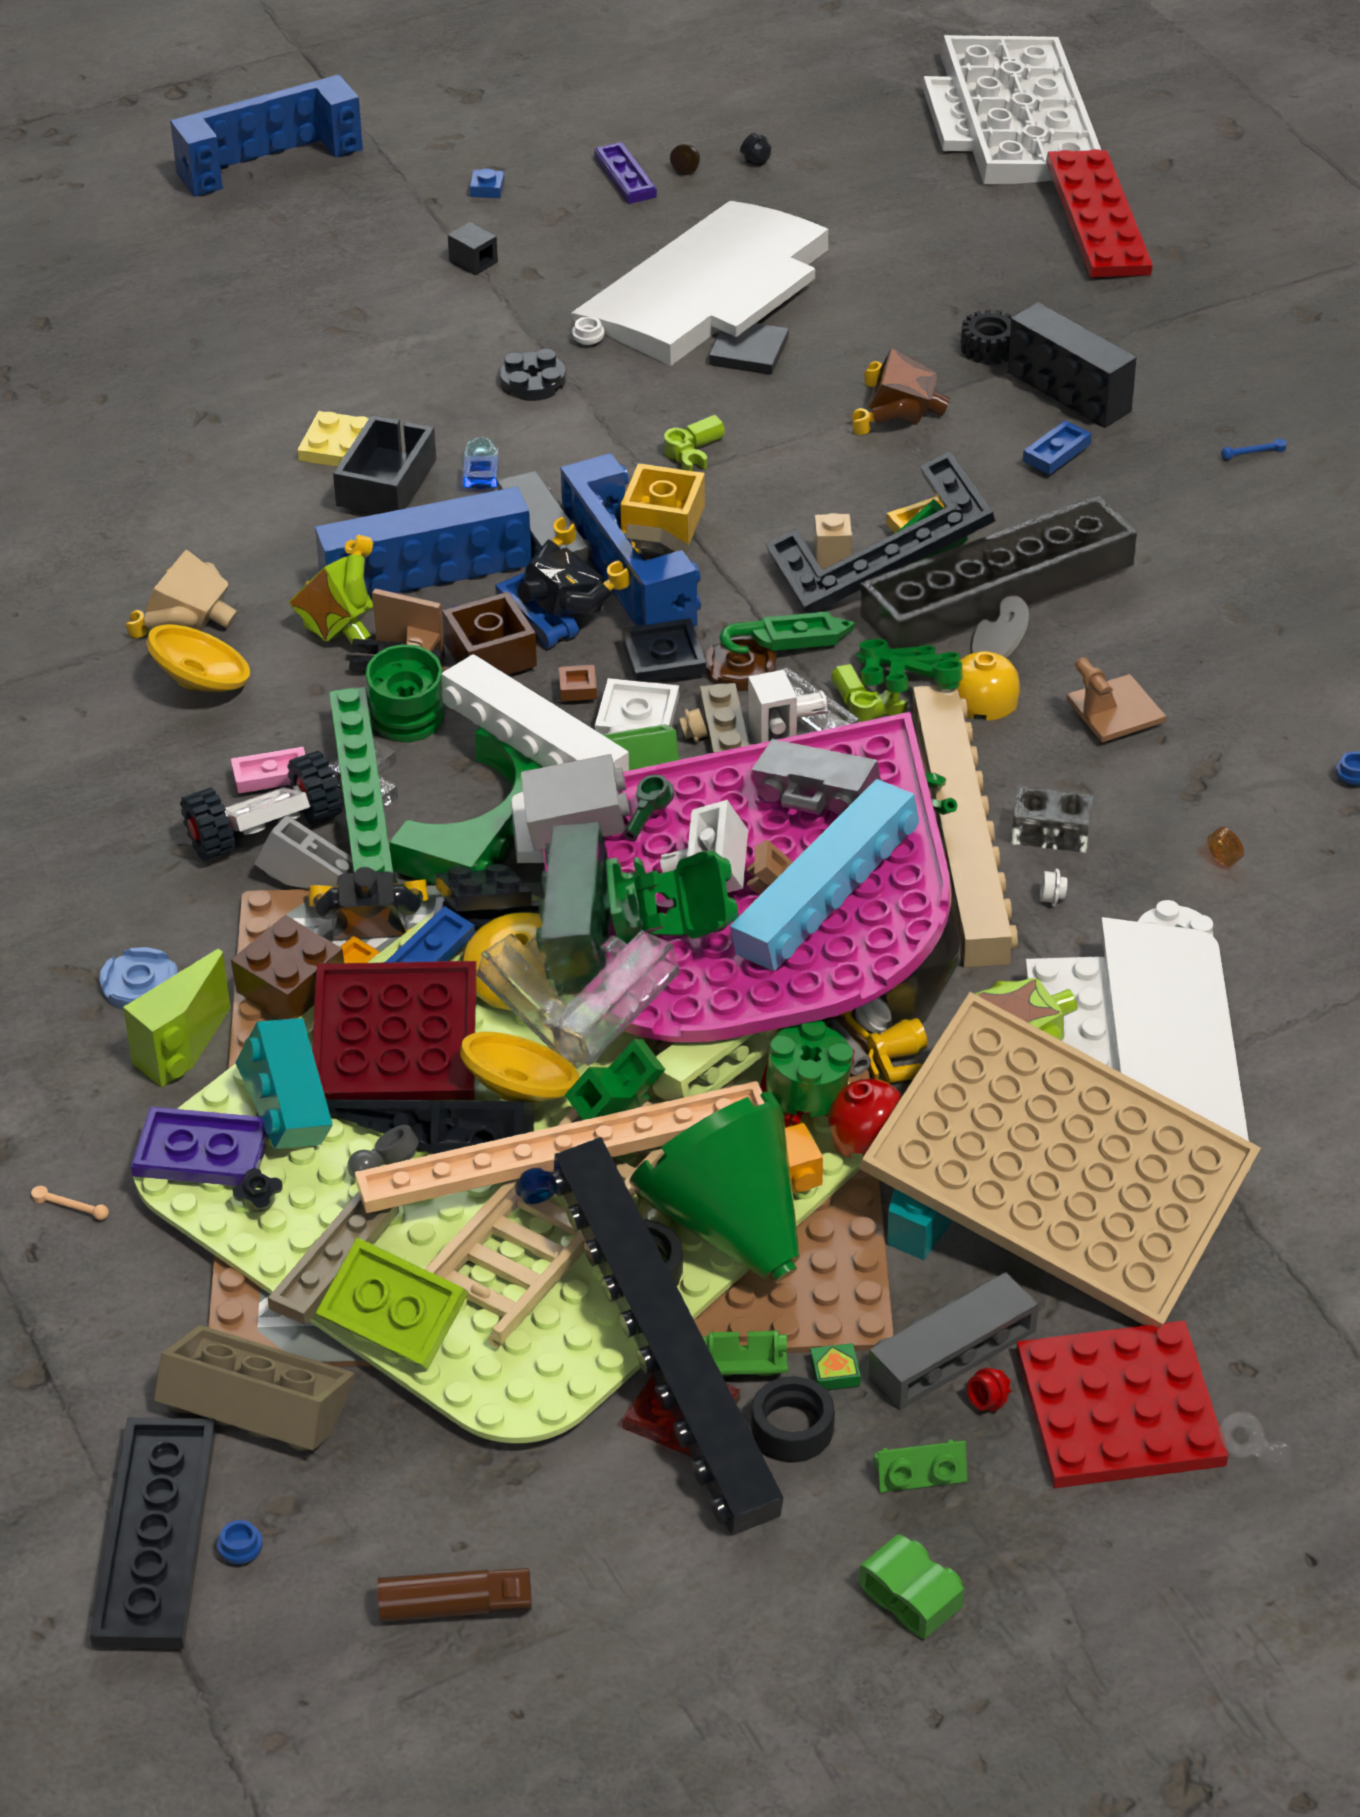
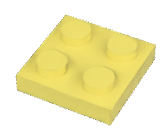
(330, 438)

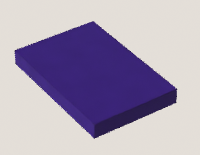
(199, 1146)

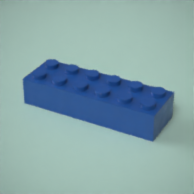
(436, 541)

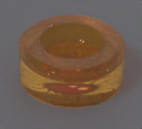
(1225, 846)

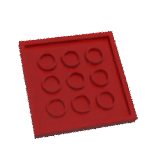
(1120, 1404)

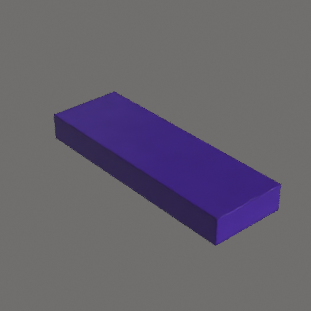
(625, 173)

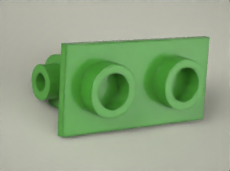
(762, 1356)
(921, 1466)

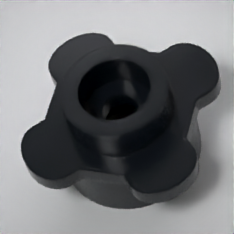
(257, 1199)

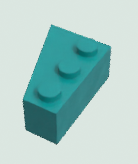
(285, 1083)
(914, 1226)

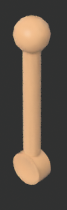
(40, 1195)

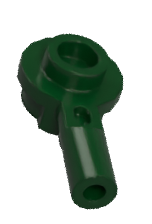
(652, 794)

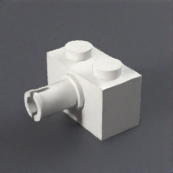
(775, 707)
(717, 830)

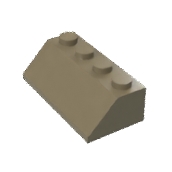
(253, 1387)

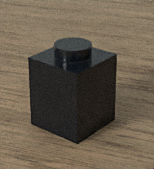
(472, 248)

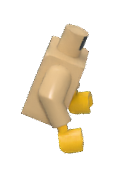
(186, 597)

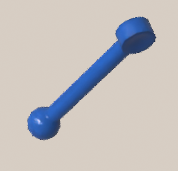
(1278, 445)

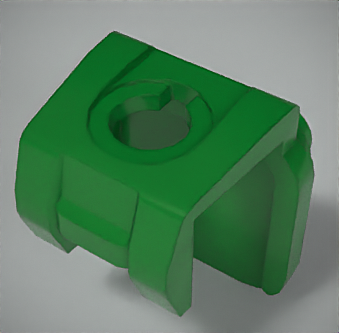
(697, 897)

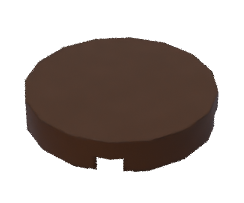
(730, 667)

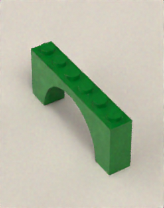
(430, 849)

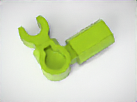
(682, 443)
(861, 702)

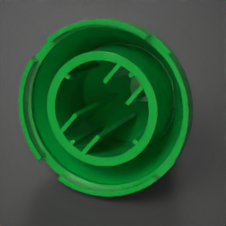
(730, 1185)

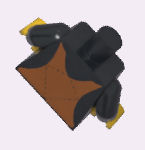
(368, 903)

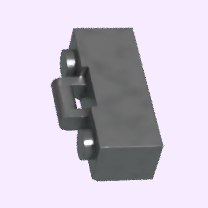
(812, 777)

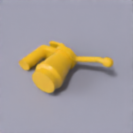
(899, 1040)

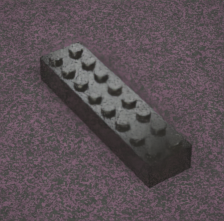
(971, 580)

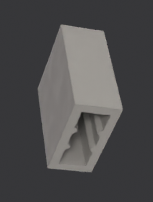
(574, 795)

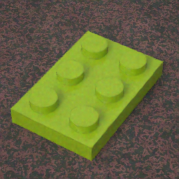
(392, 1303)

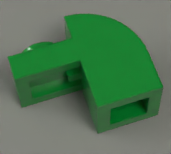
(619, 1086)

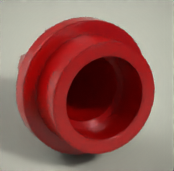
(989, 1389)

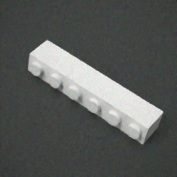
(522, 716)

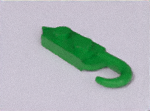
(788, 632)

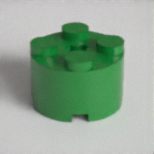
(808, 1067)

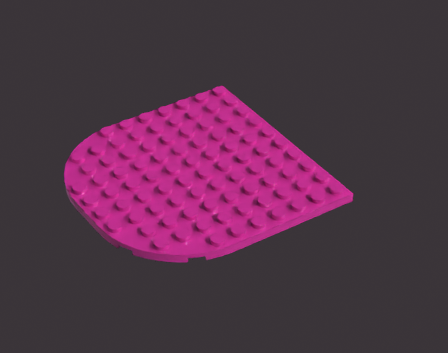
(857, 950)

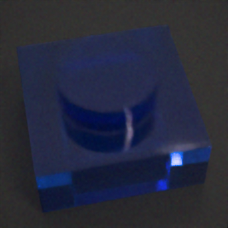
(480, 472)

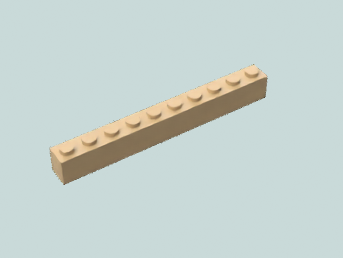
(966, 835)

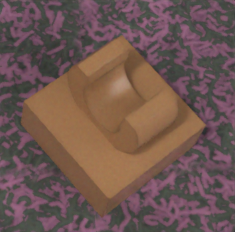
(767, 866)

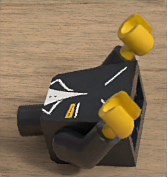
(564, 582)

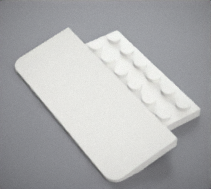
(1155, 1014)

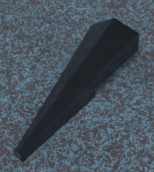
(441, 1124)

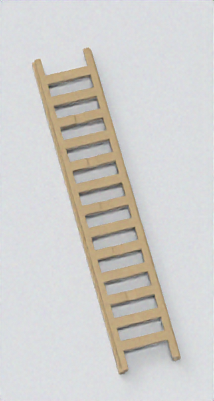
(493, 1220)

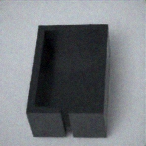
(375, 470)

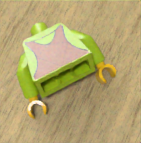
(338, 596)
(1033, 1003)

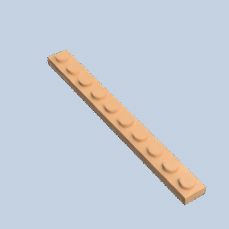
(511, 1156)

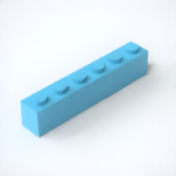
(824, 875)

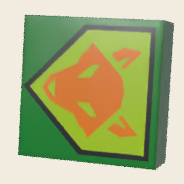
(835, 1366)

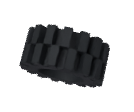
(986, 336)

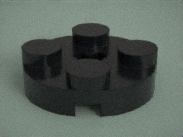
(532, 374)

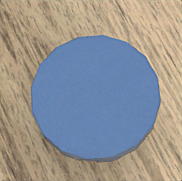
(134, 974)

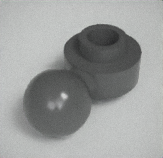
(392, 1147)

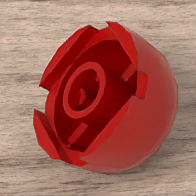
(860, 1114)

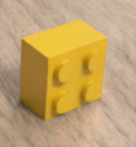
(664, 500)

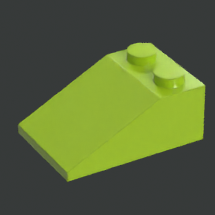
(178, 1019)

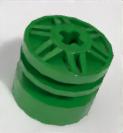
(405, 693)

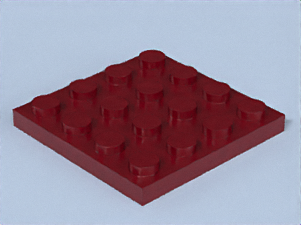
(394, 1030)

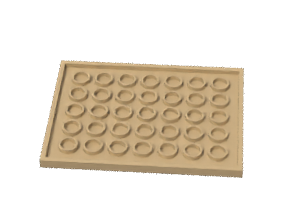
(1061, 1160)

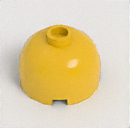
(989, 685)

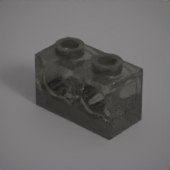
(1052, 819)

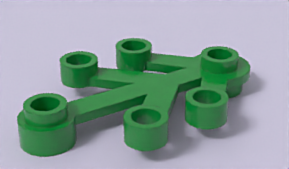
(875, 653)

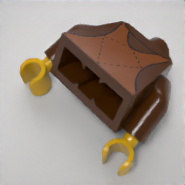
(900, 391)

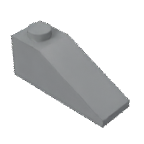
(301, 857)

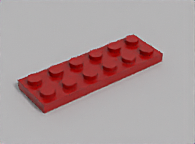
(1099, 213)

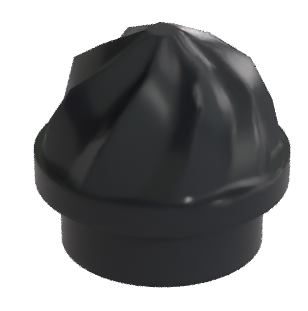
(756, 149)

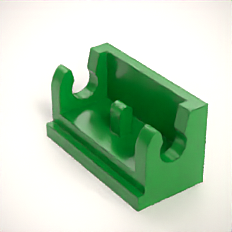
(624, 898)

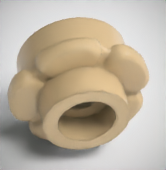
(693, 725)

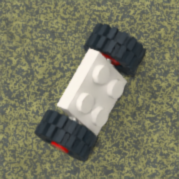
(311, 792)

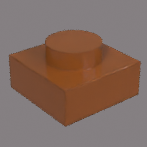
(577, 683)

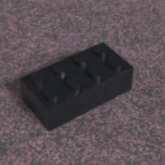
(1071, 364)

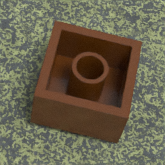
(493, 632)
(281, 968)

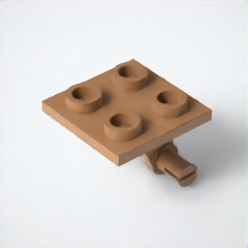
(408, 620)
(1114, 705)

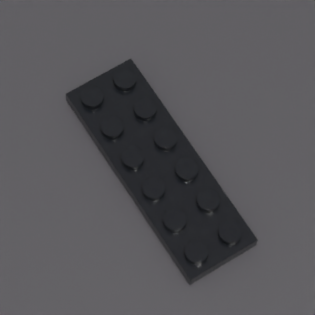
(154, 1534)

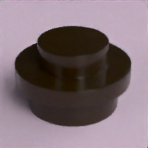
(685, 159)

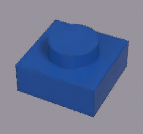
(487, 183)

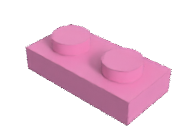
(263, 770)

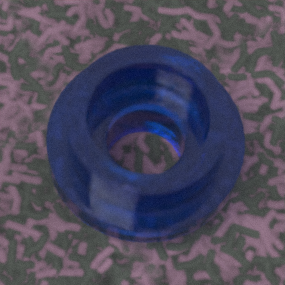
(534, 1186)

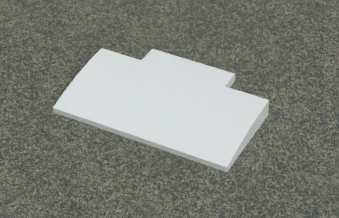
(1008, 105)
(709, 280)

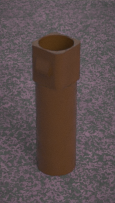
(453, 1594)

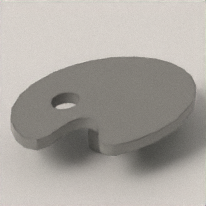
(1003, 636)

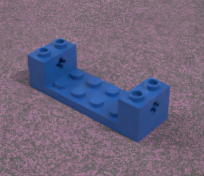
(263, 126)
(659, 587)

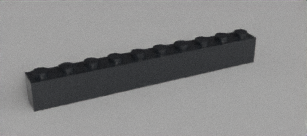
(666, 1337)

